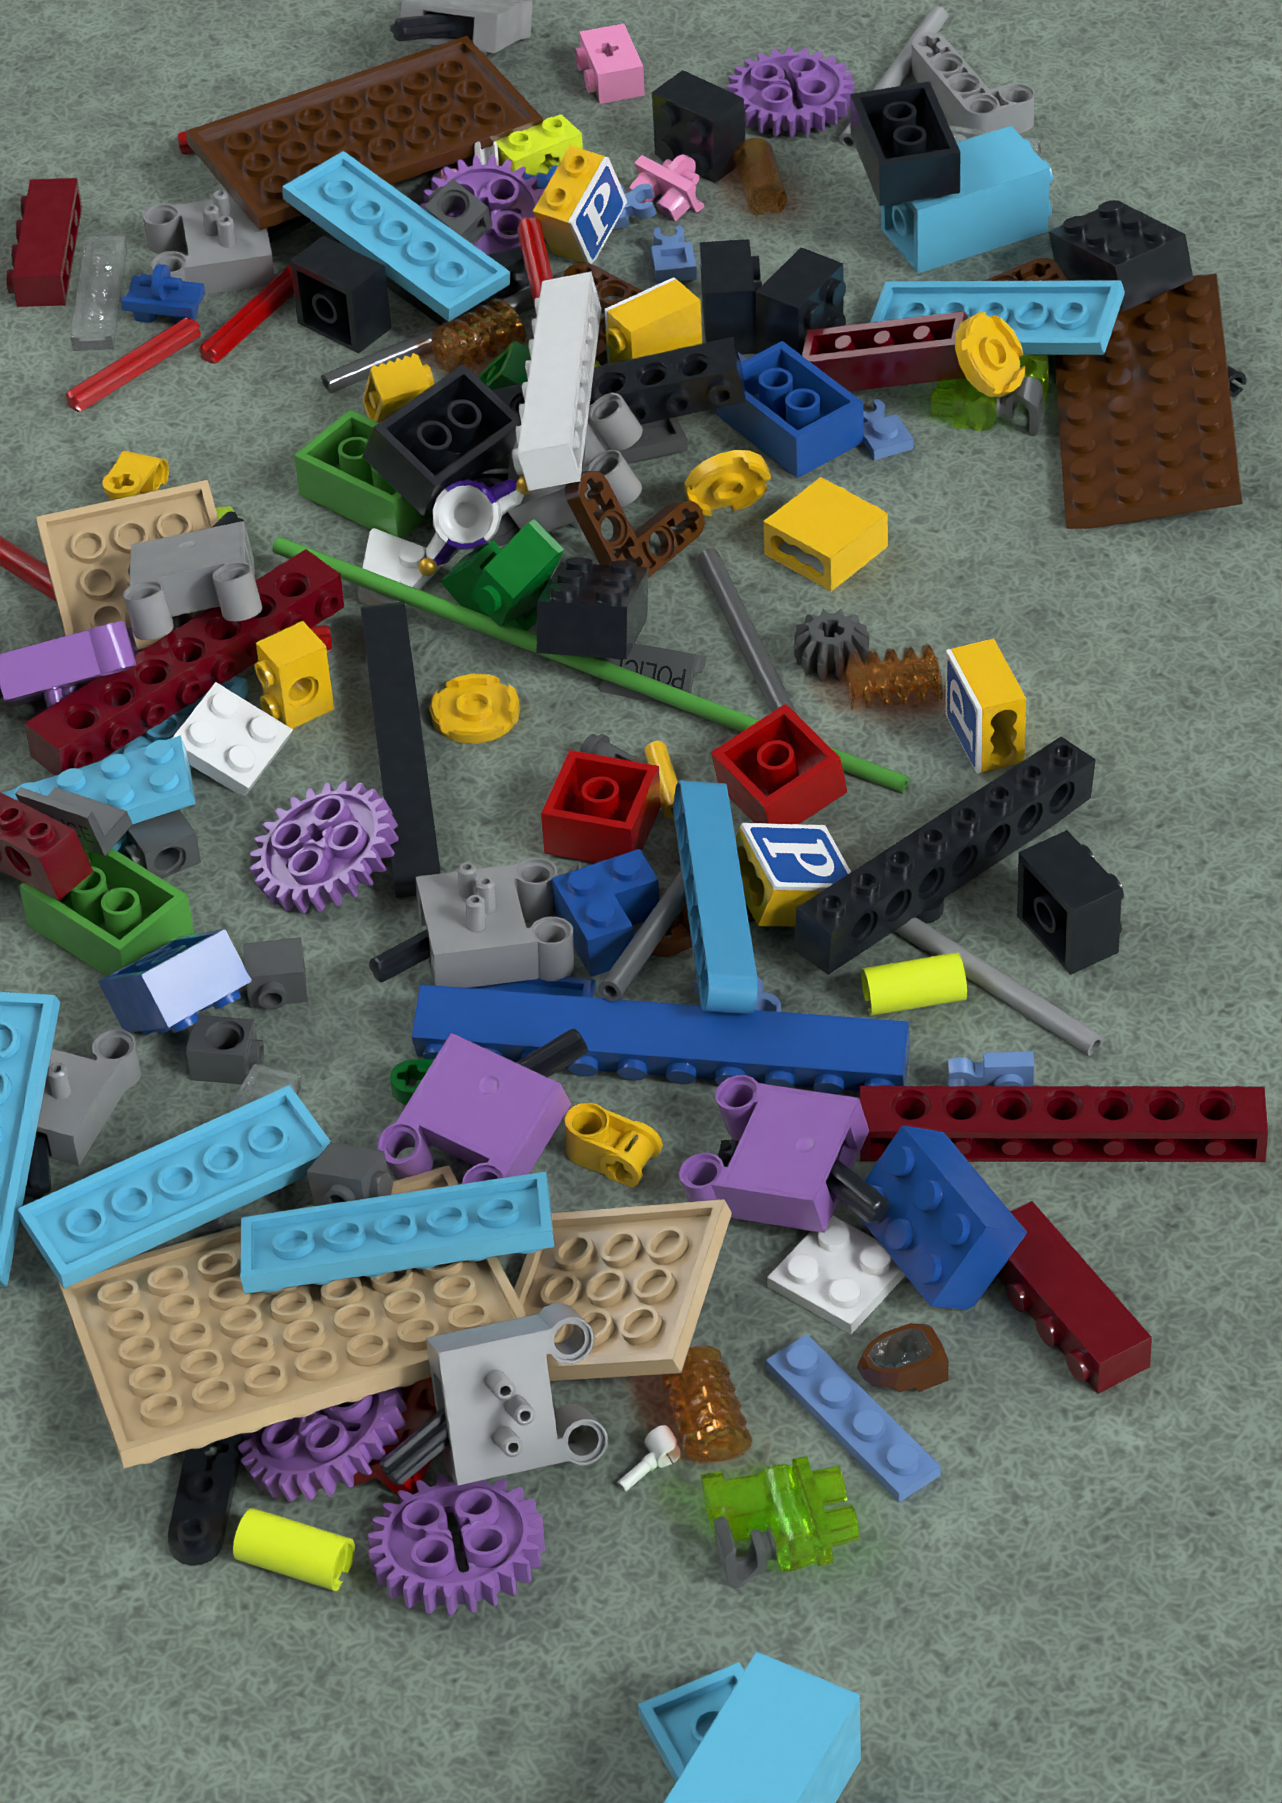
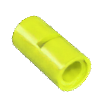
(914, 983)
(293, 1548)

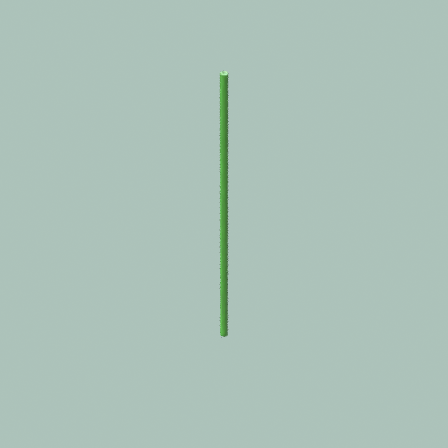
(590, 665)

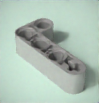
(964, 94)

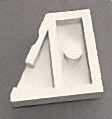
(395, 560)

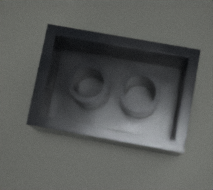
(905, 143)
(1122, 246)
(442, 438)
(592, 609)

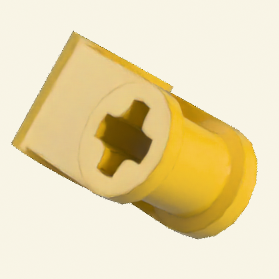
(135, 475)
(608, 1143)

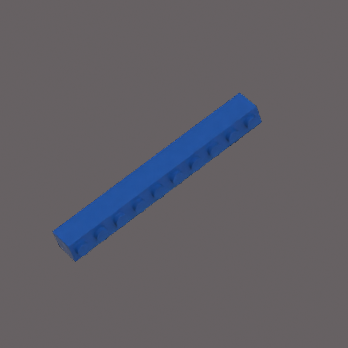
(670, 1038)

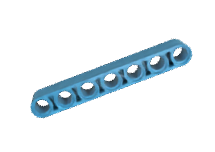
(715, 898)

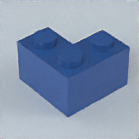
(604, 906)

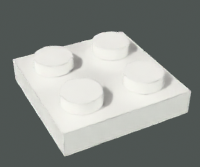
(231, 739)
(837, 1275)

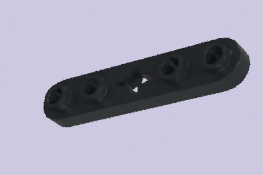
(203, 1503)

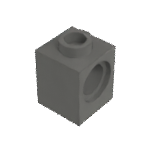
(452, 197)
(163, 844)
(223, 1049)

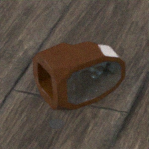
(905, 1359)

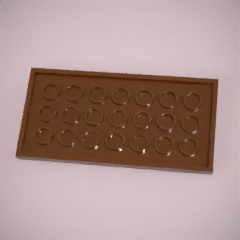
(388, 118)
(1152, 416)

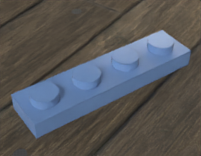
(853, 1418)

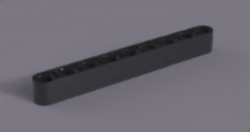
(400, 744)

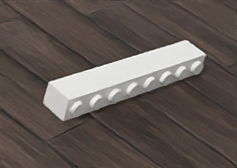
(558, 382)

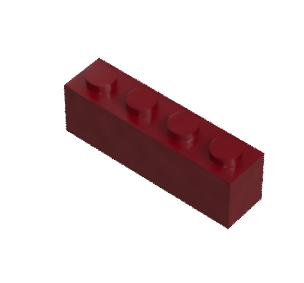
(45, 242)
(888, 351)
(1073, 1305)

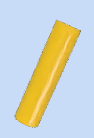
(658, 754)

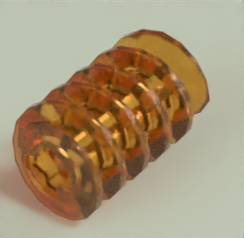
(477, 334)
(893, 676)
(707, 1408)

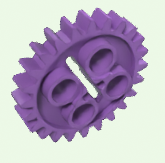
(814, 82)
(485, 184)
(324, 847)
(324, 1446)
(416, 1550)

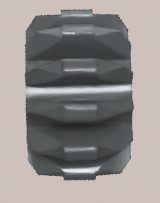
(827, 641)

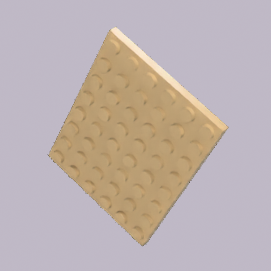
(200, 1361)

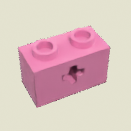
(610, 64)

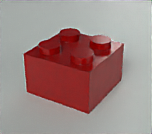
(779, 770)
(600, 807)

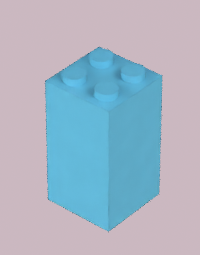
(998, 204)
(776, 1741)

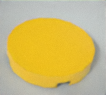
(989, 354)
(728, 479)
(483, 719)

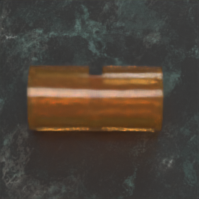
(760, 176)

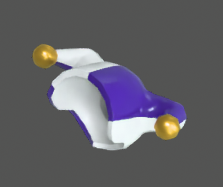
(468, 517)

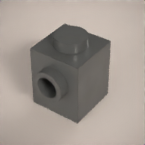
(275, 973)
(348, 1174)

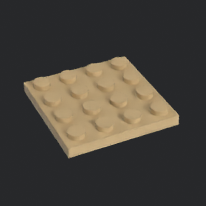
(91, 549)
(632, 1278)

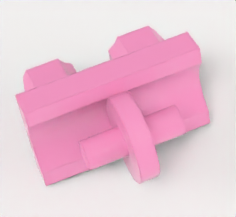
(674, 181)

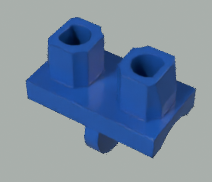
(162, 295)

